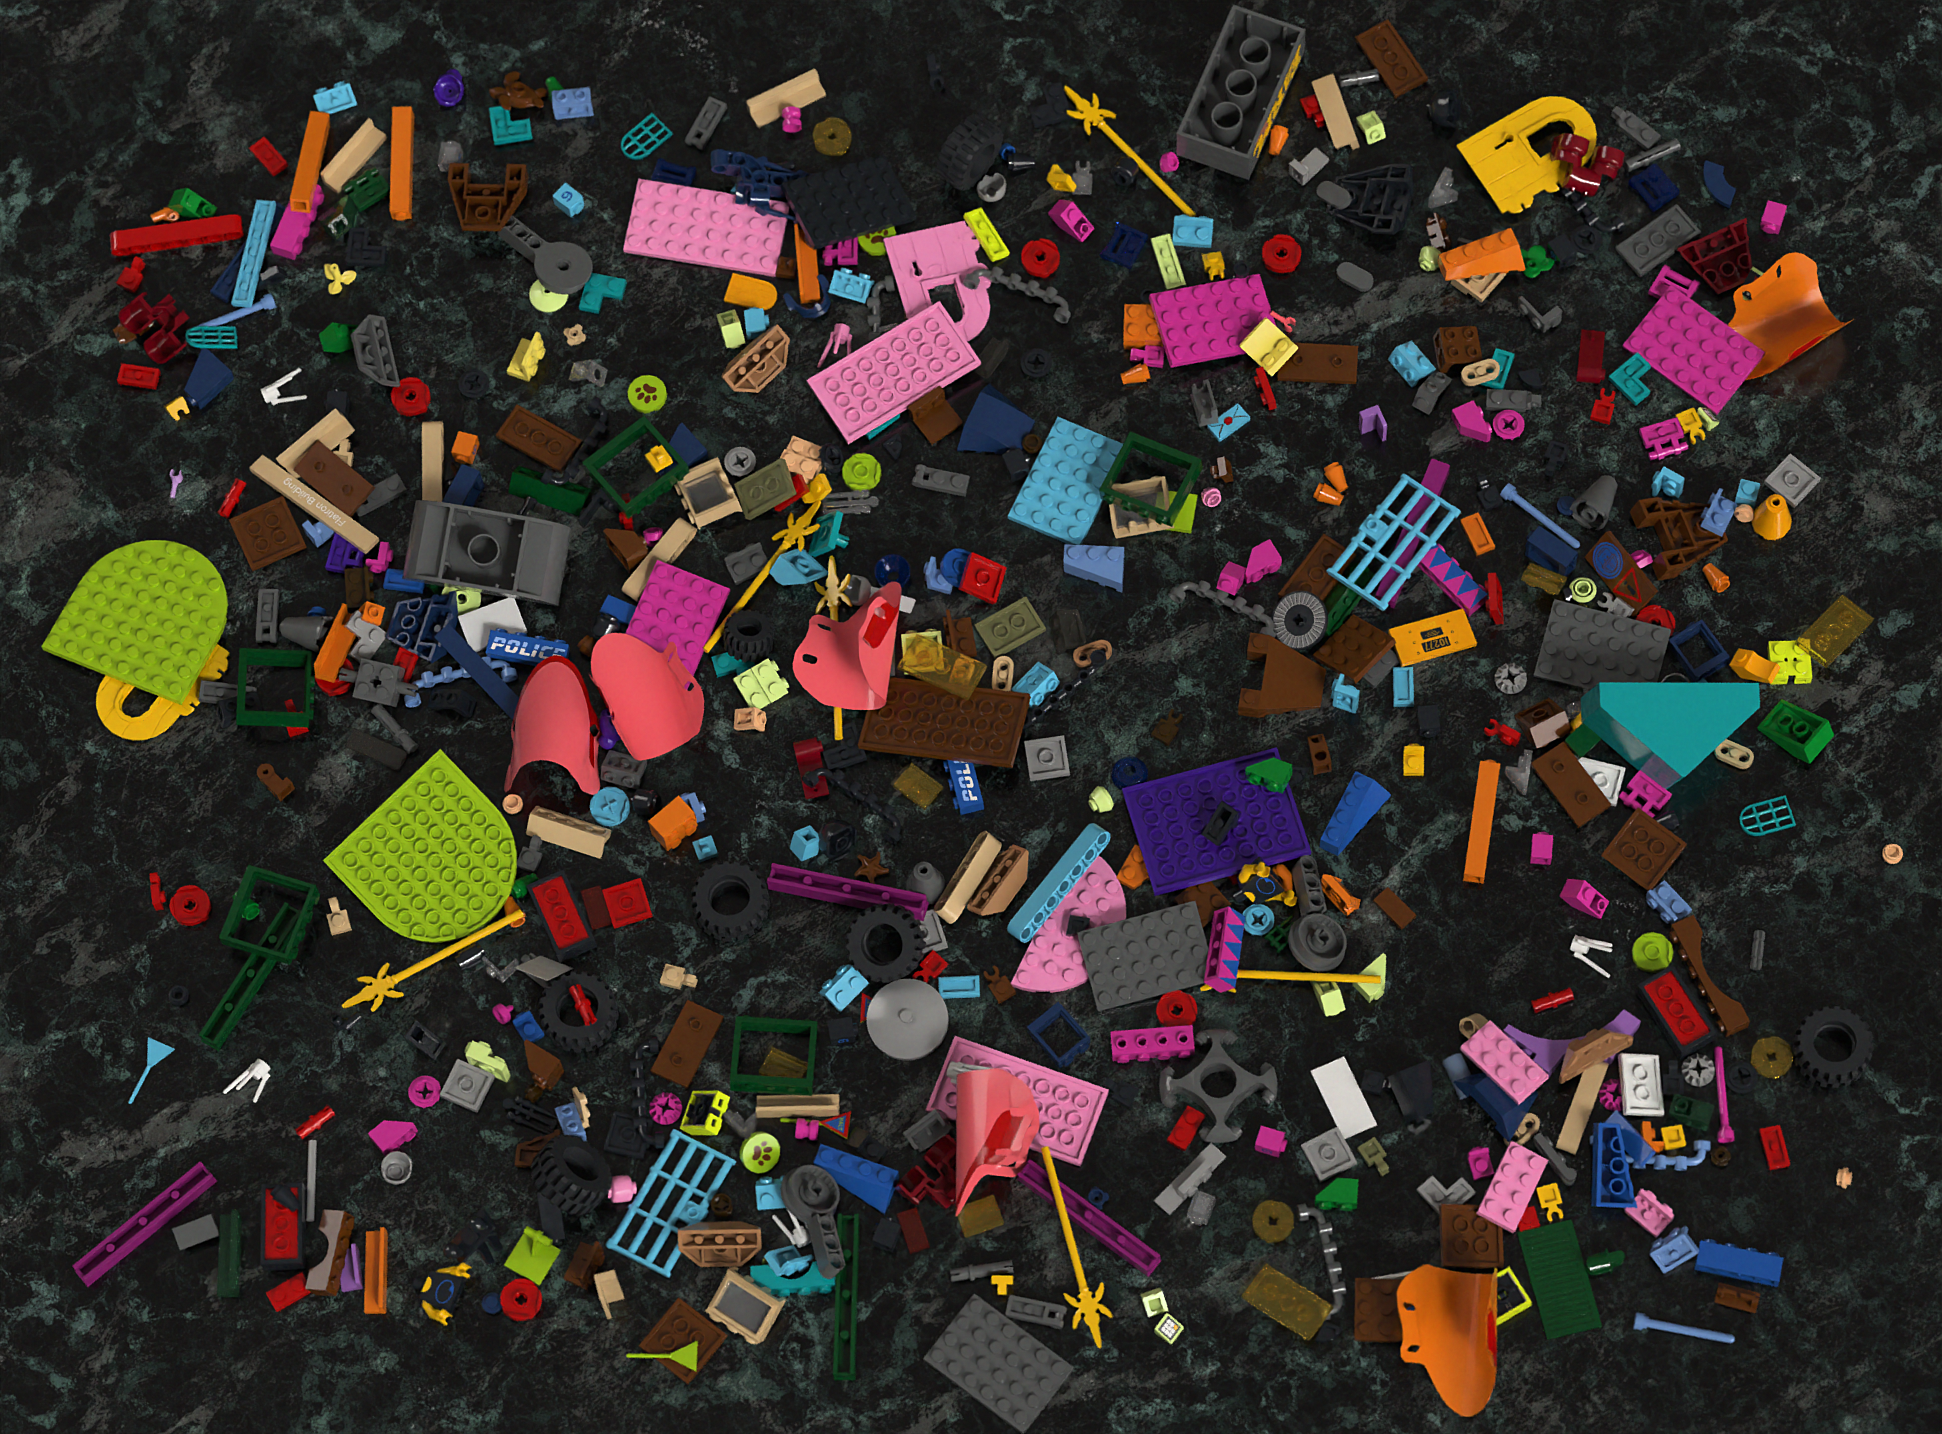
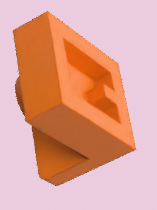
(372, 613)
(1649, 1135)

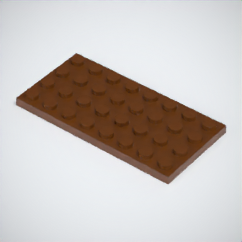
(941, 725)

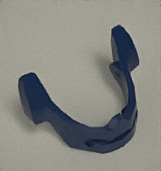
(818, 308)

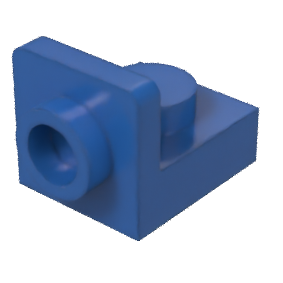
(527, 1027)

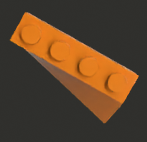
(1484, 256)

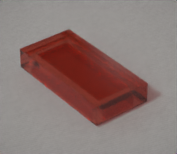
(596, 907)
(913, 1230)

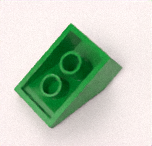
(1797, 730)

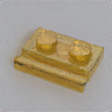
(1543, 578)
(918, 786)
(783, 1065)
(980, 1216)

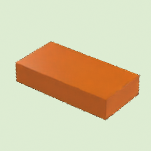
(1477, 534)

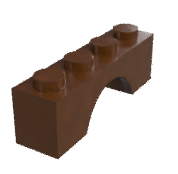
(326, 1276)

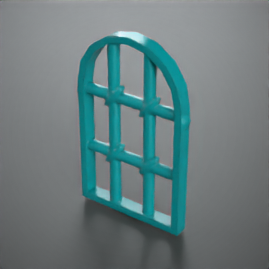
(646, 130)
(219, 334)
(1757, 814)

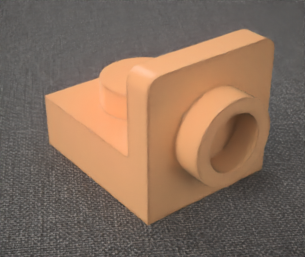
(749, 719)

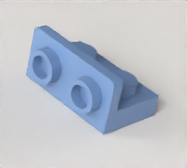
(572, 103)
(1719, 514)
(1668, 903)
(1673, 1249)

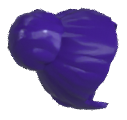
(449, 81)
(608, 731)

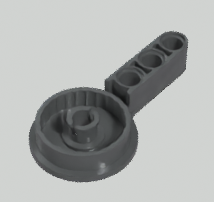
(558, 265)
(1314, 938)
(813, 1198)

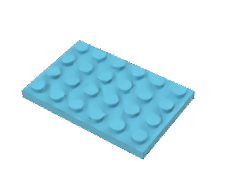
(1065, 483)

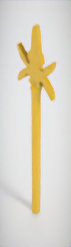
(1092, 114)
(793, 533)
(833, 595)
(1356, 978)
(381, 986)
(1088, 1304)

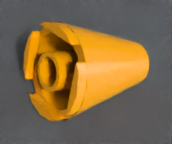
(1772, 518)

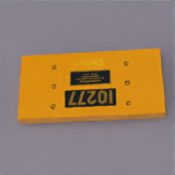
(1432, 637)

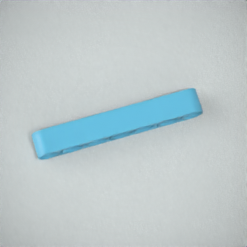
(1058, 882)

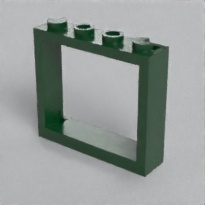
(616, 446)
(1164, 453)
(273, 657)
(239, 904)
(772, 1084)

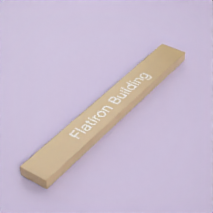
(314, 504)

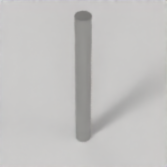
(311, 1178)

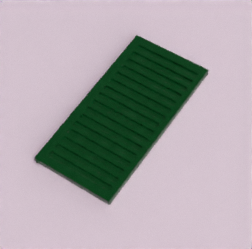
(1559, 1279)

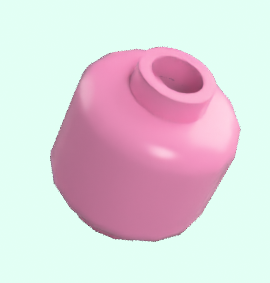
(621, 1189)

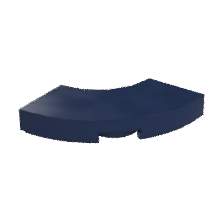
(1717, 185)

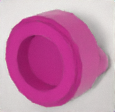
(1169, 162)
(653, 534)
(502, 1013)

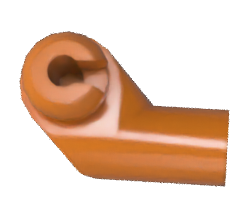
(165, 214)
(1282, 871)

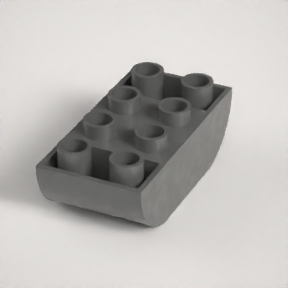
(486, 552)

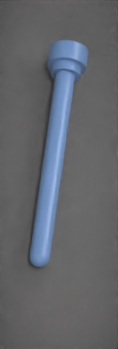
(266, 303)
(1509, 493)
(1642, 1322)

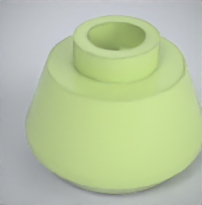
(1429, 258)
(1583, 589)
(1100, 800)

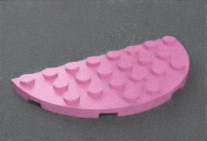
(1056, 960)

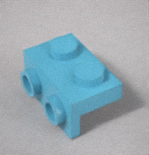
(1411, 363)
(843, 987)
(769, 1193)
(787, 1260)

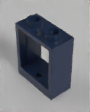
(465, 487)
(1550, 552)
(1708, 668)
(1047, 1019)

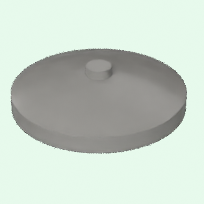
(907, 1019)

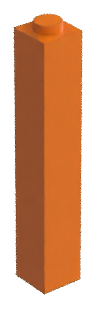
(310, 162)
(401, 163)
(1481, 821)

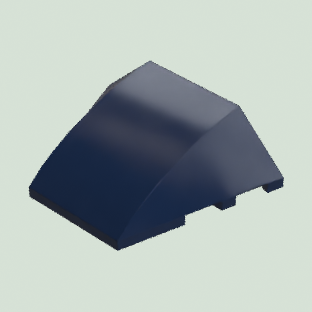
(994, 424)
(419, 620)
(1496, 1102)

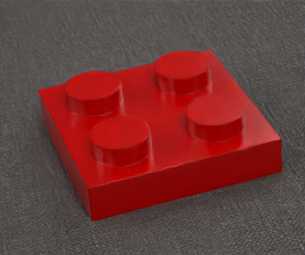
(982, 578)
(1495, 601)
(627, 903)

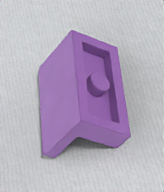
(1373, 419)
(351, 1274)

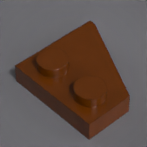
(528, 1150)

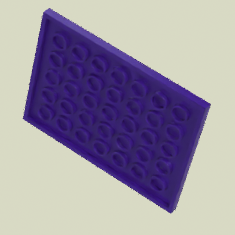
(1176, 809)

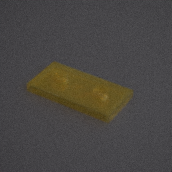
(1834, 631)
(942, 667)
(1287, 1302)

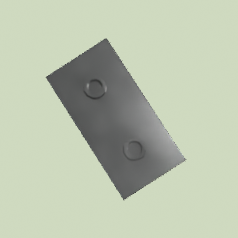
(1658, 240)

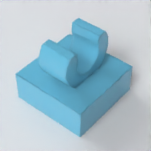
(705, 848)

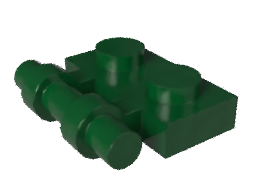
(368, 193)

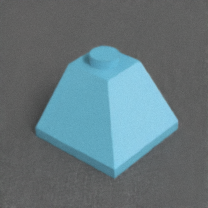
(797, 568)

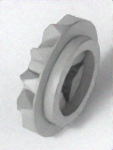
(742, 454)
(1506, 685)
(1692, 1076)

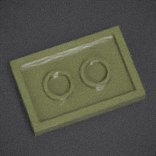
(765, 489)
(1010, 627)

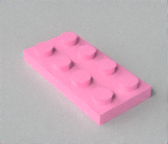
(1504, 1062)
(1512, 1186)

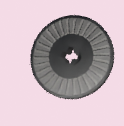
(1306, 633)

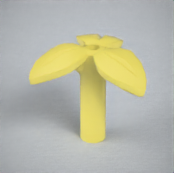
(332, 272)

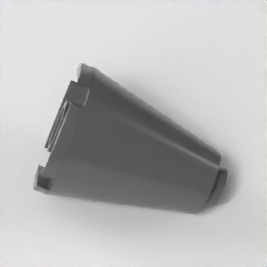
(1595, 504)
(307, 630)
(926, 880)

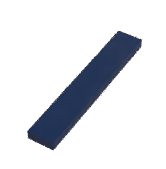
(226, 284)
(478, 669)

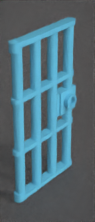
(1380, 533)
(685, 1210)

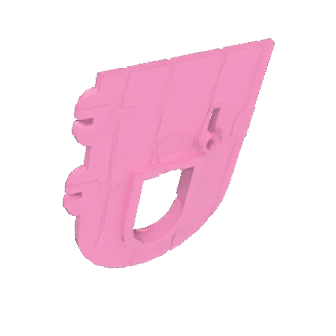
(942, 258)

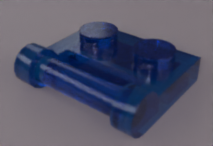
(659, 176)
(1658, 183)
(1129, 249)

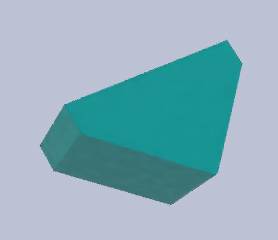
(1667, 725)

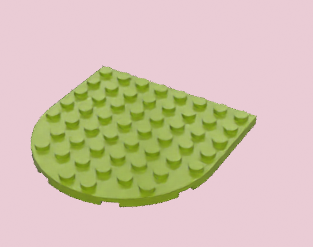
(145, 617)
(431, 856)

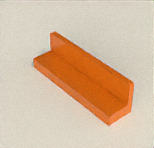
(807, 269)
(334, 648)
(376, 1271)

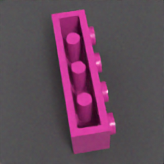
(1152, 1043)

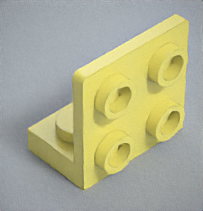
(1268, 346)
(526, 358)

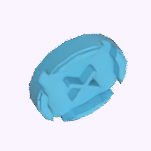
(610, 806)

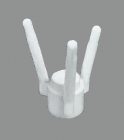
(271, 392)
(1581, 945)
(957, 1068)
(256, 1070)
(801, 1235)

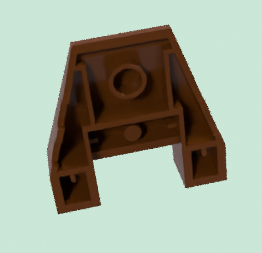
(486, 205)
(1679, 533)
(1288, 683)

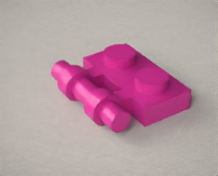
(846, 253)
(1662, 433)
(1648, 790)

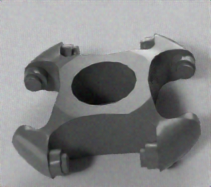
(1218, 1108)

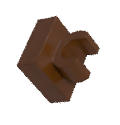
(786, 267)
(1223, 470)

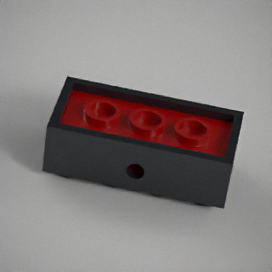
(561, 916)
(1676, 1012)
(283, 1231)

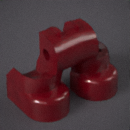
(1585, 180)
(139, 315)
(943, 1190)

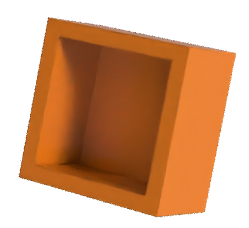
(1140, 327)
(673, 823)

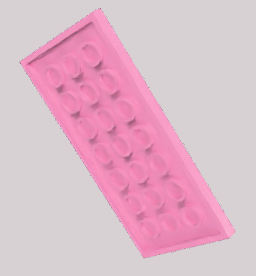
(704, 228)
(893, 372)
(1065, 1104)

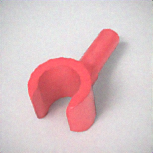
(1285, 321)

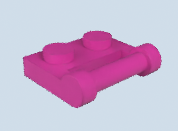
(1661, 284)

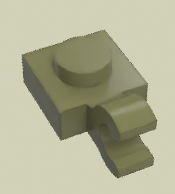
(1373, 1154)

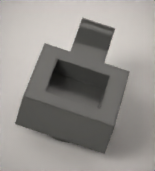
(530, 857)

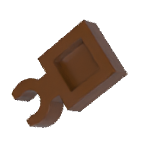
(1000, 987)

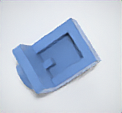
(697, 807)

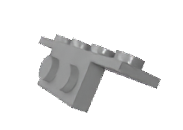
(1190, 1179)

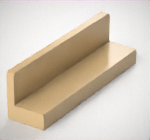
(793, 93)
(1335, 112)
(352, 156)
(329, 431)
(567, 831)
(797, 1106)
(608, 1289)

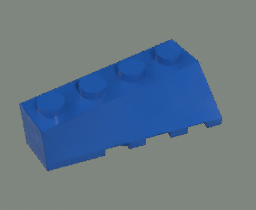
(1358, 804)
(1610, 1169)
(859, 1176)

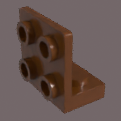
(1456, 346)
(934, 415)
(959, 635)
(584, 1264)

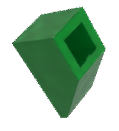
(191, 205)
(337, 337)
(1271, 773)
(1339, 1194)

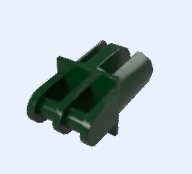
(1282, 934)
(1604, 1262)

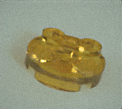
(826, 128)
(1768, 1046)
(1270, 1232)

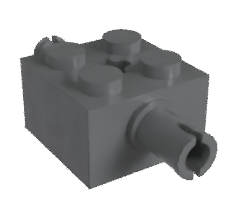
(373, 671)

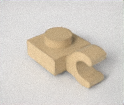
(344, 453)
(338, 919)
(675, 977)

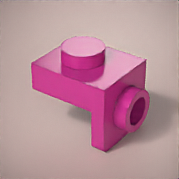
(384, 556)

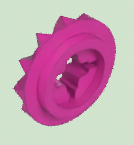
(1508, 416)
(419, 1085)
(1607, 1099)
(669, 1116)

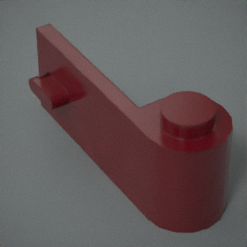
(1591, 357)
(808, 759)

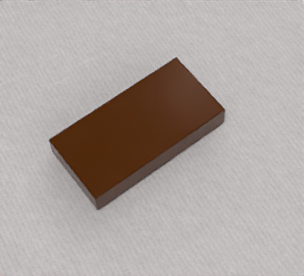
(1394, 908)

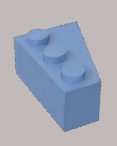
(1096, 563)

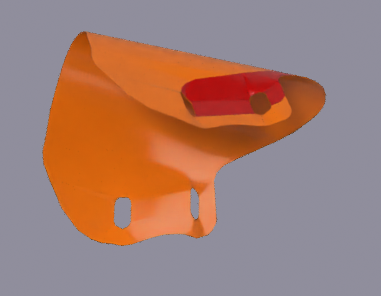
(1783, 313)
(1455, 1332)

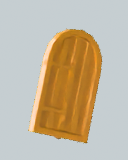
(750, 292)

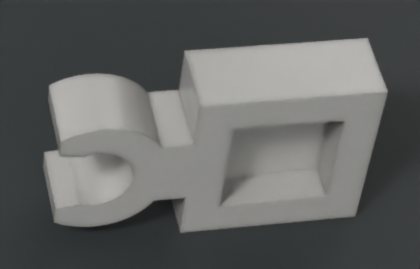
(1617, 606)

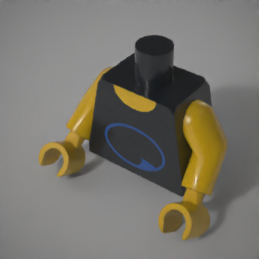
(1261, 884)
(441, 1291)

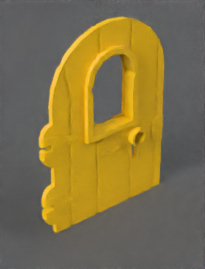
(1515, 170)
(162, 711)

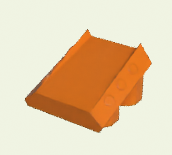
(1339, 894)

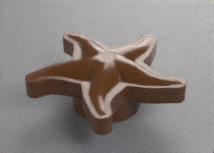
(870, 868)

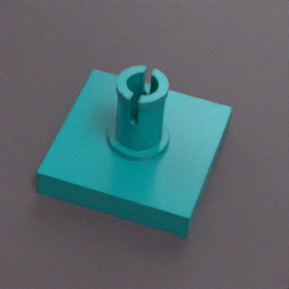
(828, 534)

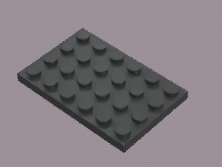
(1597, 646)
(1145, 955)
(998, 1364)

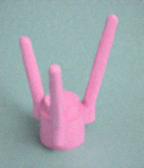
(840, 335)

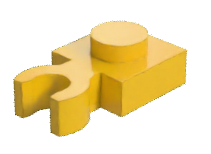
(1213, 264)
(1691, 423)
(1550, 1197)

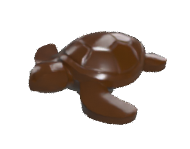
(517, 94)

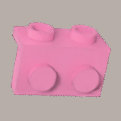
(1650, 1213)

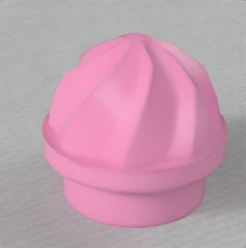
(1211, 496)

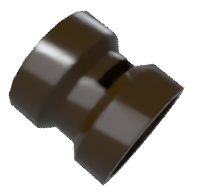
(718, 1204)

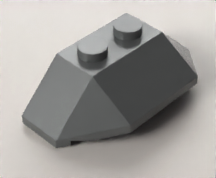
(374, 351)

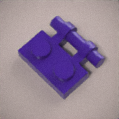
(340, 555)

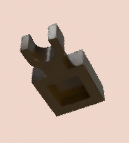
(1166, 730)

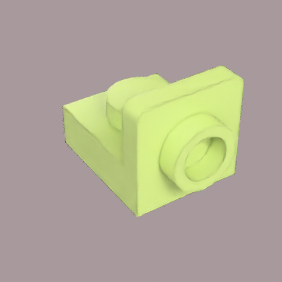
(1371, 126)

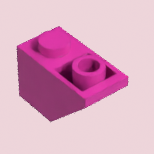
(1071, 219)
(1470, 422)
(1262, 560)
(1584, 897)
(391, 1134)

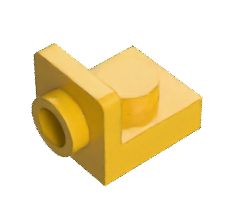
(1060, 180)
(818, 488)
(1413, 760)

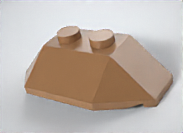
(758, 362)
(1000, 882)
(1591, 1051)
(719, 1243)

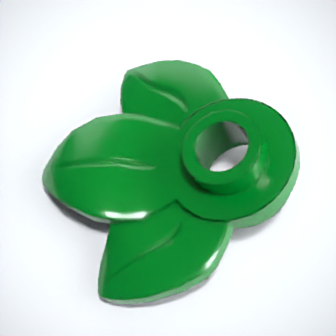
(1535, 261)

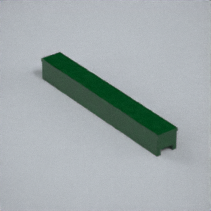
(249, 979)
(846, 1299)

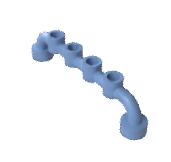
(448, 675)
(1680, 1162)

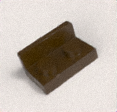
(358, 587)

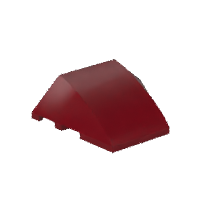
(1721, 257)

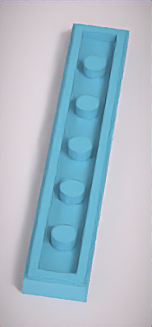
(253, 253)

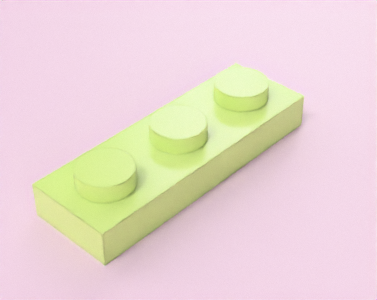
(1168, 262)

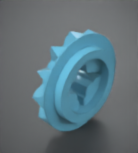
(1258, 911)

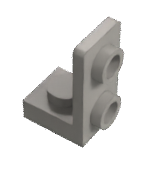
(1308, 167)

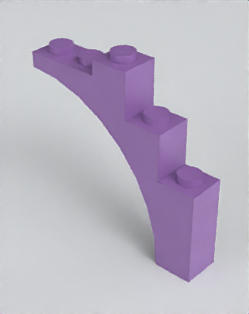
(1550, 1053)

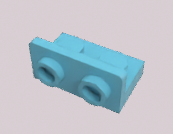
(335, 99)
(1192, 231)
(851, 285)
(1668, 481)
(1038, 683)
(1344, 696)

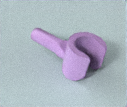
(175, 480)

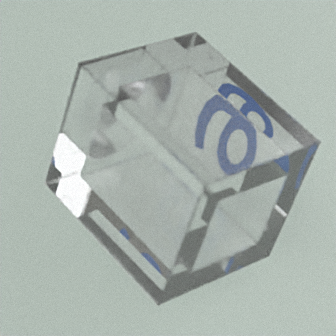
(449, 153)
(1201, 1207)

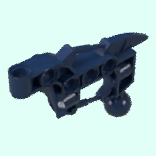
(753, 182)

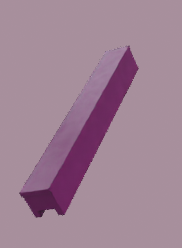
(1434, 481)
(843, 890)
(1092, 1220)
(144, 1223)

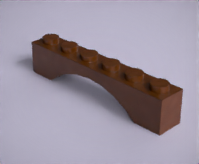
(1727, 1011)

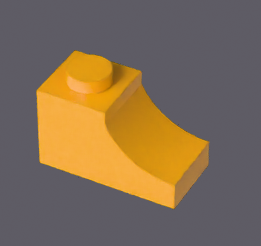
(1754, 667)

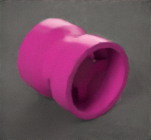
(791, 119)
(807, 1129)

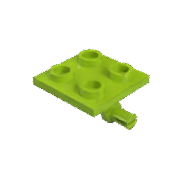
(533, 1256)

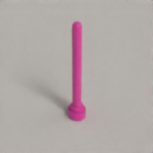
(1725, 1133)

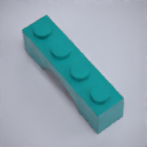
(811, 1281)

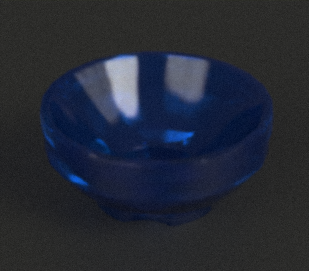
(892, 563)
(1122, 780)

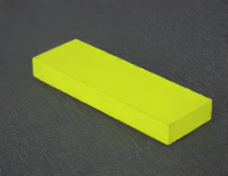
(986, 234)

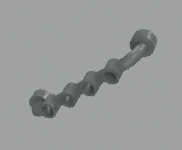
(1013, 282)
(874, 303)
(1220, 597)
(1328, 1248)

